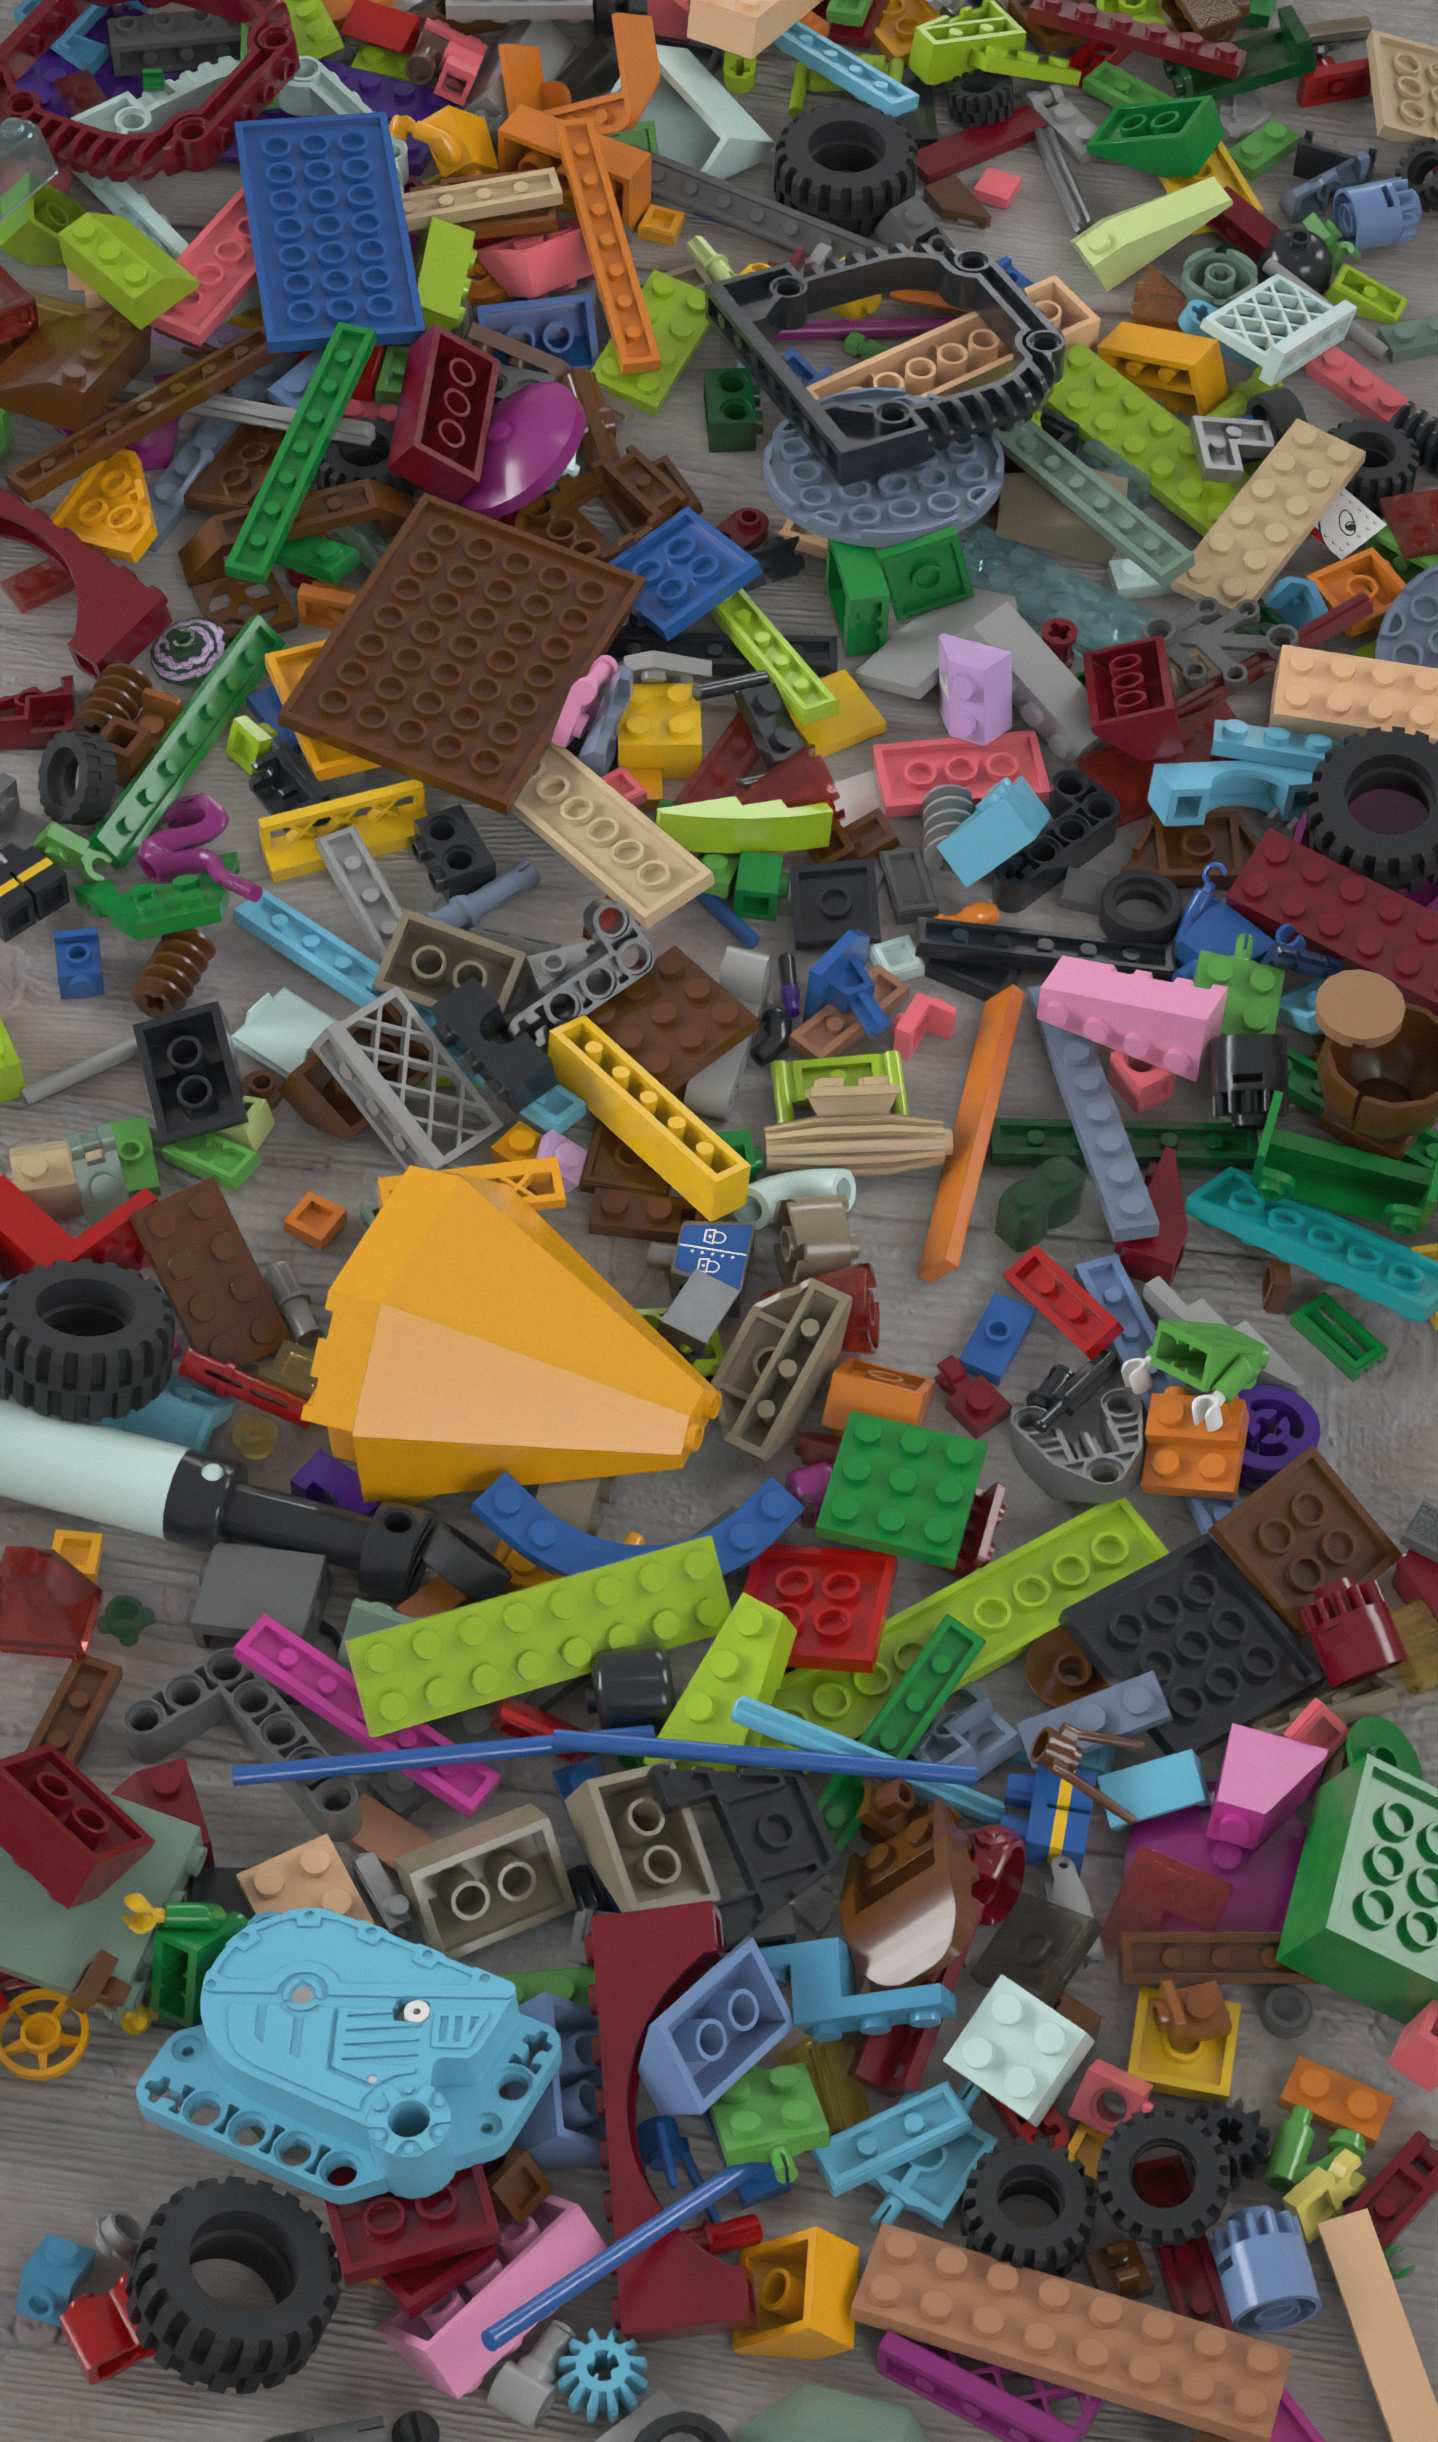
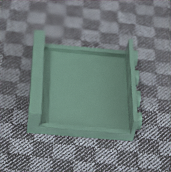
(52, 1944)

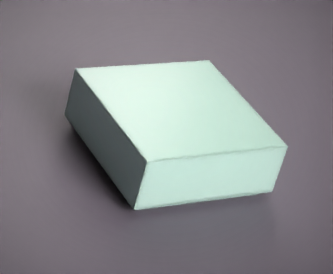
(898, 958)

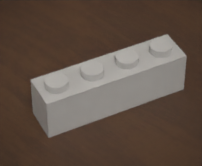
(1041, 684)

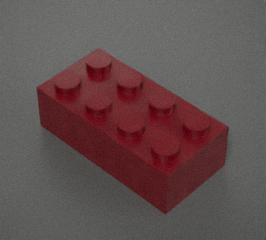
(443, 414)

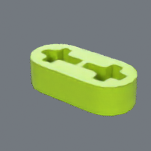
(735, 63)

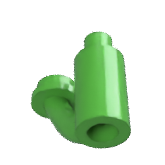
(1292, 2146)

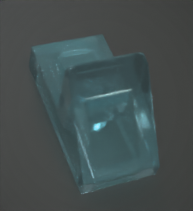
(1103, 458)

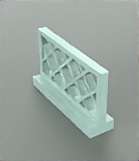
(1300, 342)

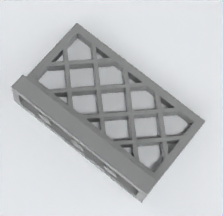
(383, 1100)

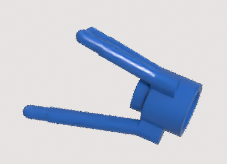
(664, 2148)

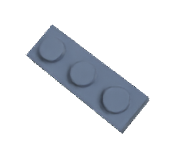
(1114, 1711)

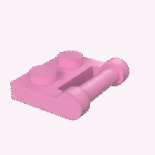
(583, 701)

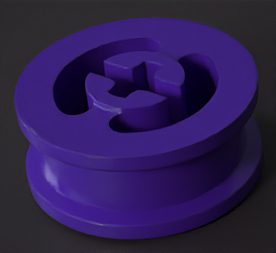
(1291, 1414)

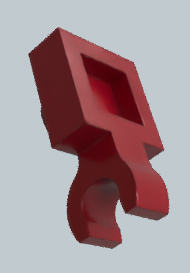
(972, 1403)

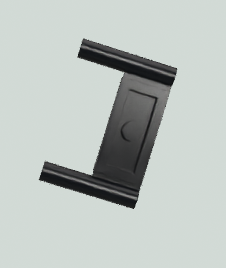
(763, 714)

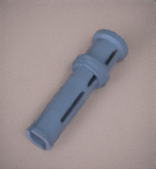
(467, 910)

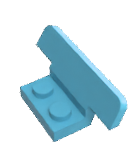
(179, 1415)

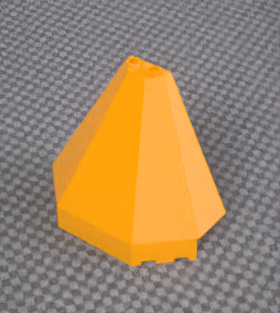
(490, 1349)

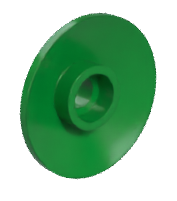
(1383, 1741)

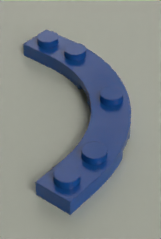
(567, 1550)

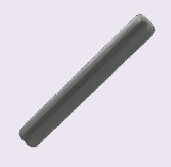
(1063, 179)

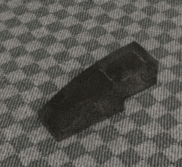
(594, 69)

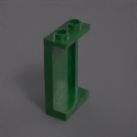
(1269, 60)

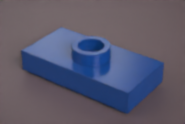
(997, 1338)

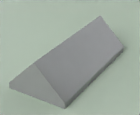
(555, 53)

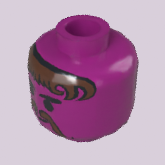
(809, 1488)

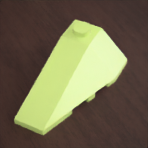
(1137, 236)

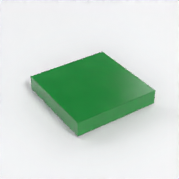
(925, 573)

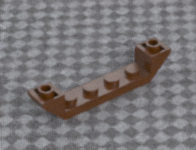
(319, 512)

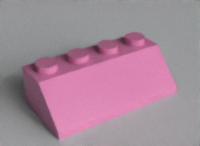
(446, 2338)

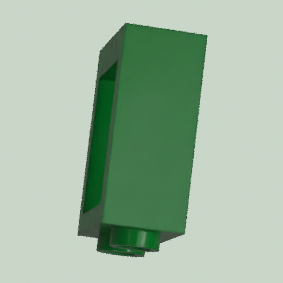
(857, 597)

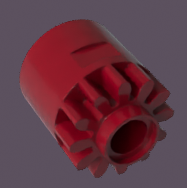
(1352, 1631)

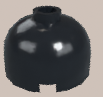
(1302, 254)

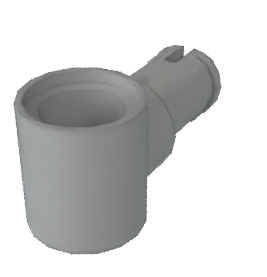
(528, 2388)

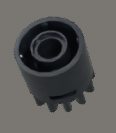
(1245, 1076)

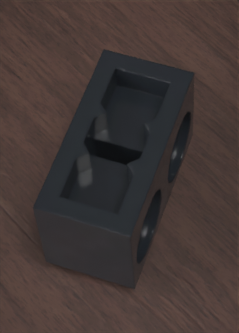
(452, 853)

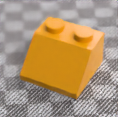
(801, 2296)

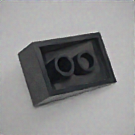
(191, 1073)

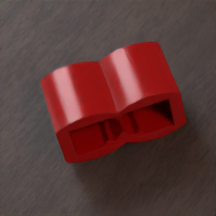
(102, 2333)

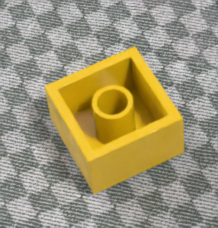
(661, 730)

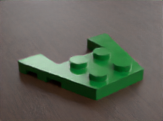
(160, 909)

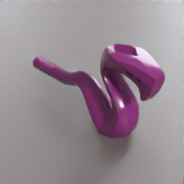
(173, 851)

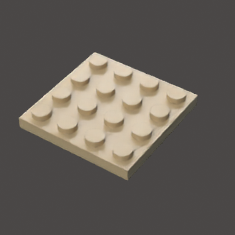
(1403, 87)

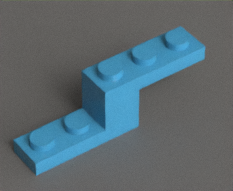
(827, 1997)

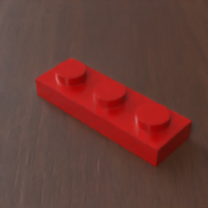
(1063, 1302)

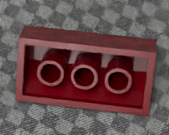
(1134, 699)

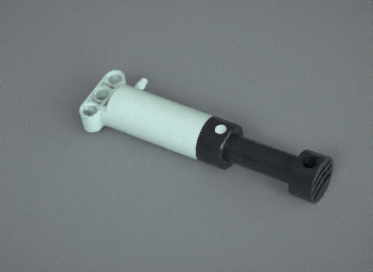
(199, 1499)

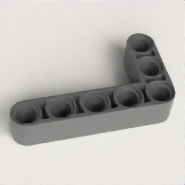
(216, 1699)

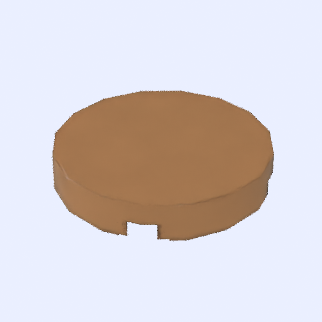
(1359, 1008)

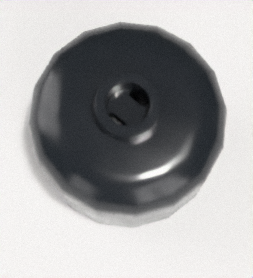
(631, 1687)

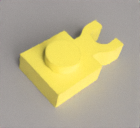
(1322, 2193)

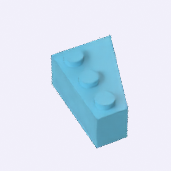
(999, 828)

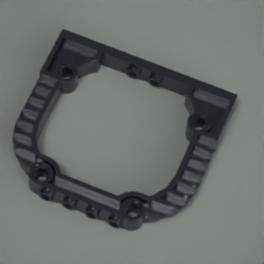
(893, 435)

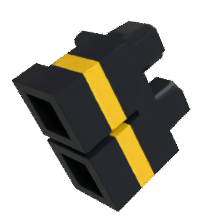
(28, 889)

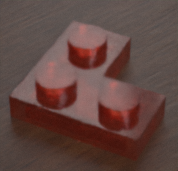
(1161, 1887)

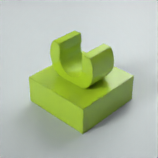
(249, 741)

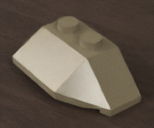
(779, 1365)

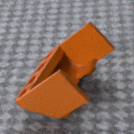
(610, 112)

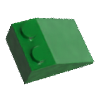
(1161, 136)

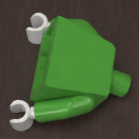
(1205, 1357)

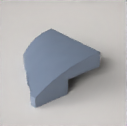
(1319, 191)
(602, 737)
(969, 1735)

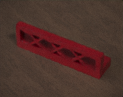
(897, 2059)

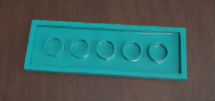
(1321, 1243)

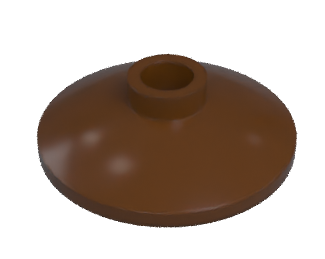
(1053, 1658)

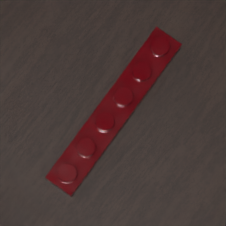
(1145, 38)

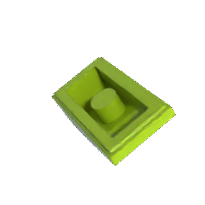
(1371, 297)

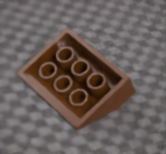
(73, 368)

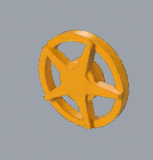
(42, 2036)

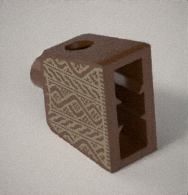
(1209, 18)

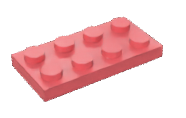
(914, 767)

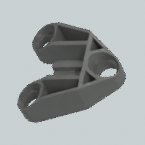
(1093, 1475)

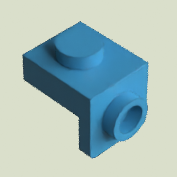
(1297, 600)
(53, 2278)

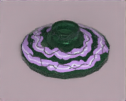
(188, 650)

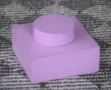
(569, 1154)

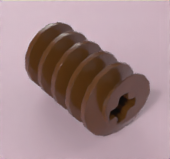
(114, 693)
(172, 972)

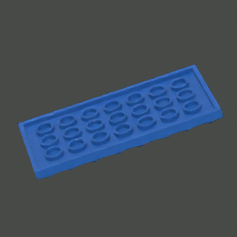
(327, 229)

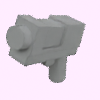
(388, 1905)

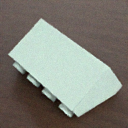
(700, 119)

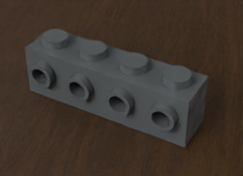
(171, 41)

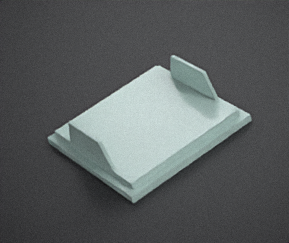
(281, 1031)

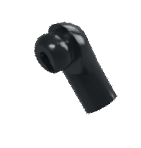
(777, 1041)

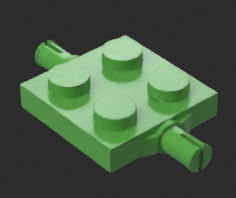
(1252, 988)
(770, 2118)

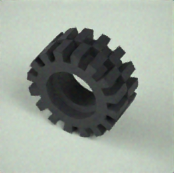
(980, 98)
(1417, 167)

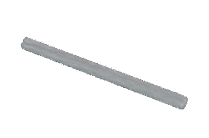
(258, 414)

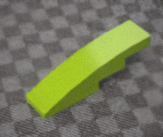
(730, 827)

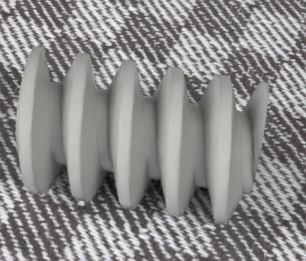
(943, 811)

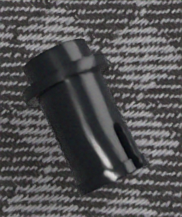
(1052, 1383)

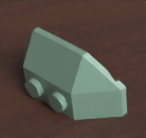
(833, 2416)

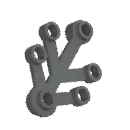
(1215, 639)

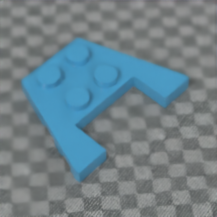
(72, 45)

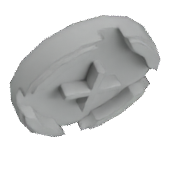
(1242, 115)

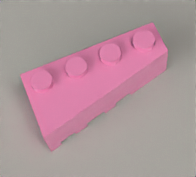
(1135, 1013)

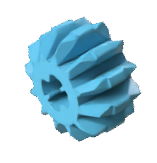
(599, 2355)

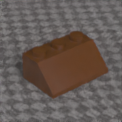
(321, 1098)

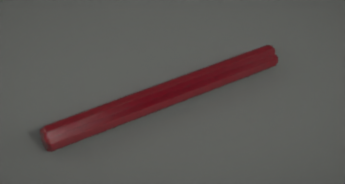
(1262, 664)

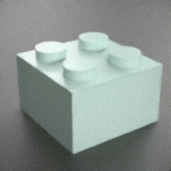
(1019, 2050)

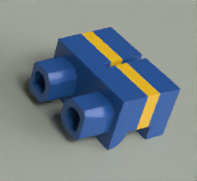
(1057, 1815)

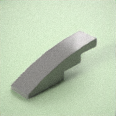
(1165, 1304)

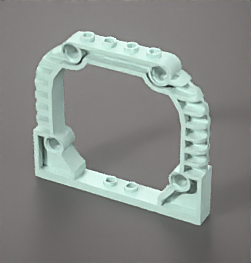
(310, 93)

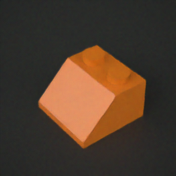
(875, 1392)

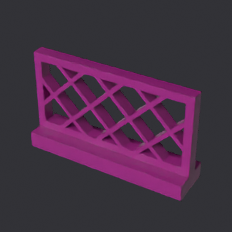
(976, 2399)

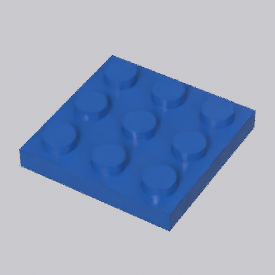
(686, 572)

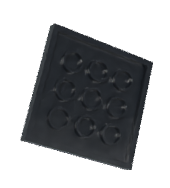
(1205, 1638)

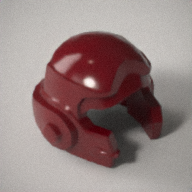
(1001, 1869)

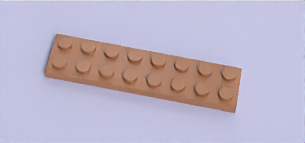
(1072, 2335)

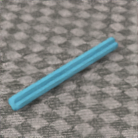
(814, 1738)

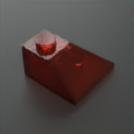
(45, 1604)

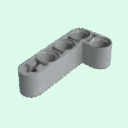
(715, 1088)

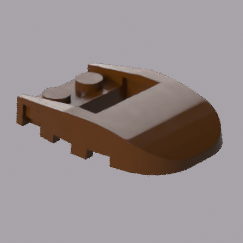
(634, 475)
(911, 1902)

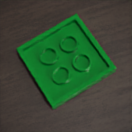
(901, 1490)

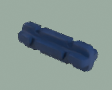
(1303, 961)

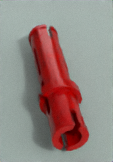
(196, 1366)

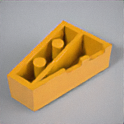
(1169, 366)

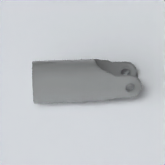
(1070, 1893)

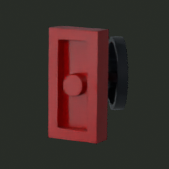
(1333, 81)

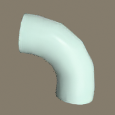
(766, 1192)

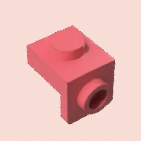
(922, 1016)

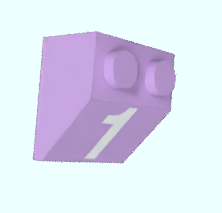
(974, 689)

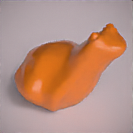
(977, 912)

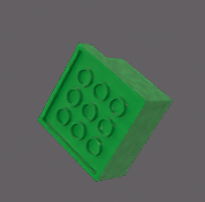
(1369, 1890)

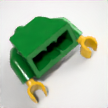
(183, 1952)

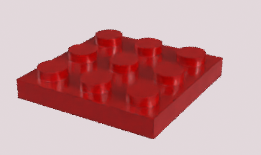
(831, 1599)

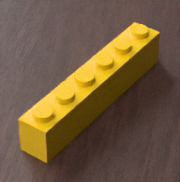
(649, 1118)

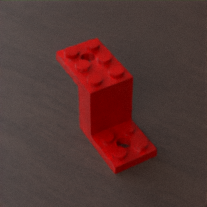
(34, 1238)

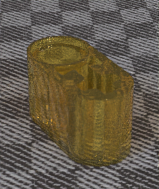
(1420, 1639)

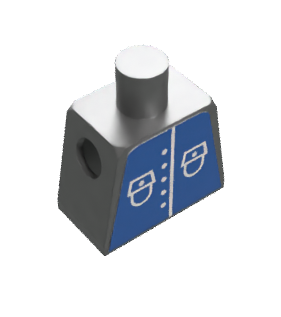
(712, 1247)

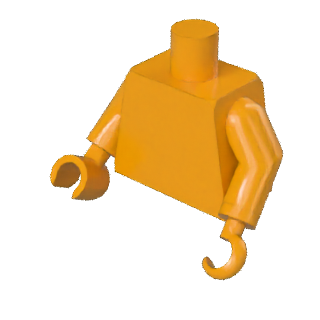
(455, 138)

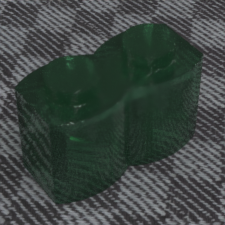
(1040, 1203)

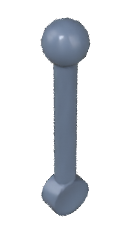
(206, 457)

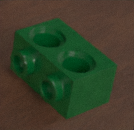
(731, 410)

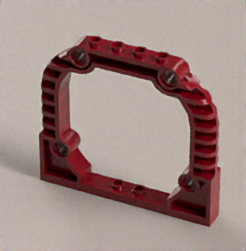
(185, 141)

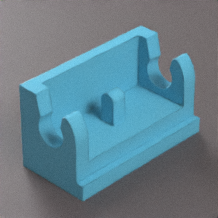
(1156, 1787)

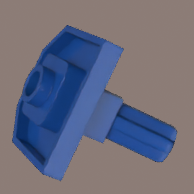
(845, 984)

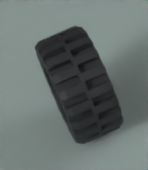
(849, 140)
(1369, 764)
(85, 1340)
(217, 2341)

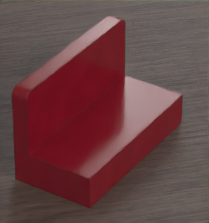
(1243, 226)

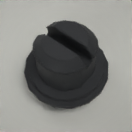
(415, 2427)

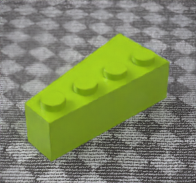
(742, 1661)

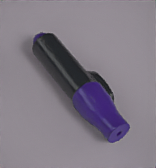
(789, 985)

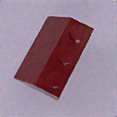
(64, 1827)

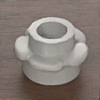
(118, 2236)

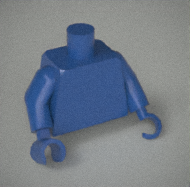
(1214, 928)

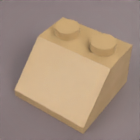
(48, 1177)

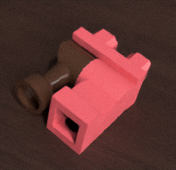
(449, 52)

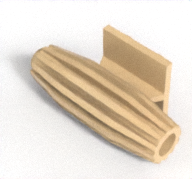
(856, 1132)

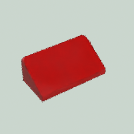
(382, 26)
(523, 1720)

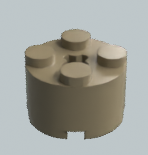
(813, 1236)

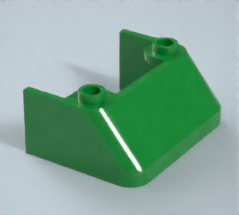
(1343, 1179)

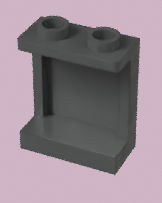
(248, 1581)

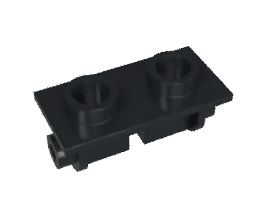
(778, 559)

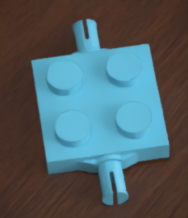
(936, 2180)

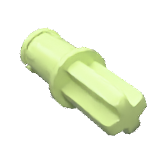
(714, 264)

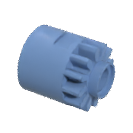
(1377, 213)
(1265, 2271)

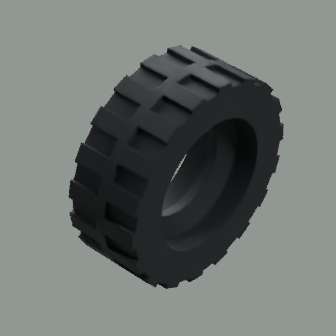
(95, 783)

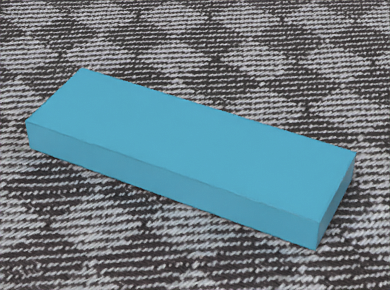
(891, 2138)

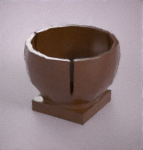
(1383, 1093)

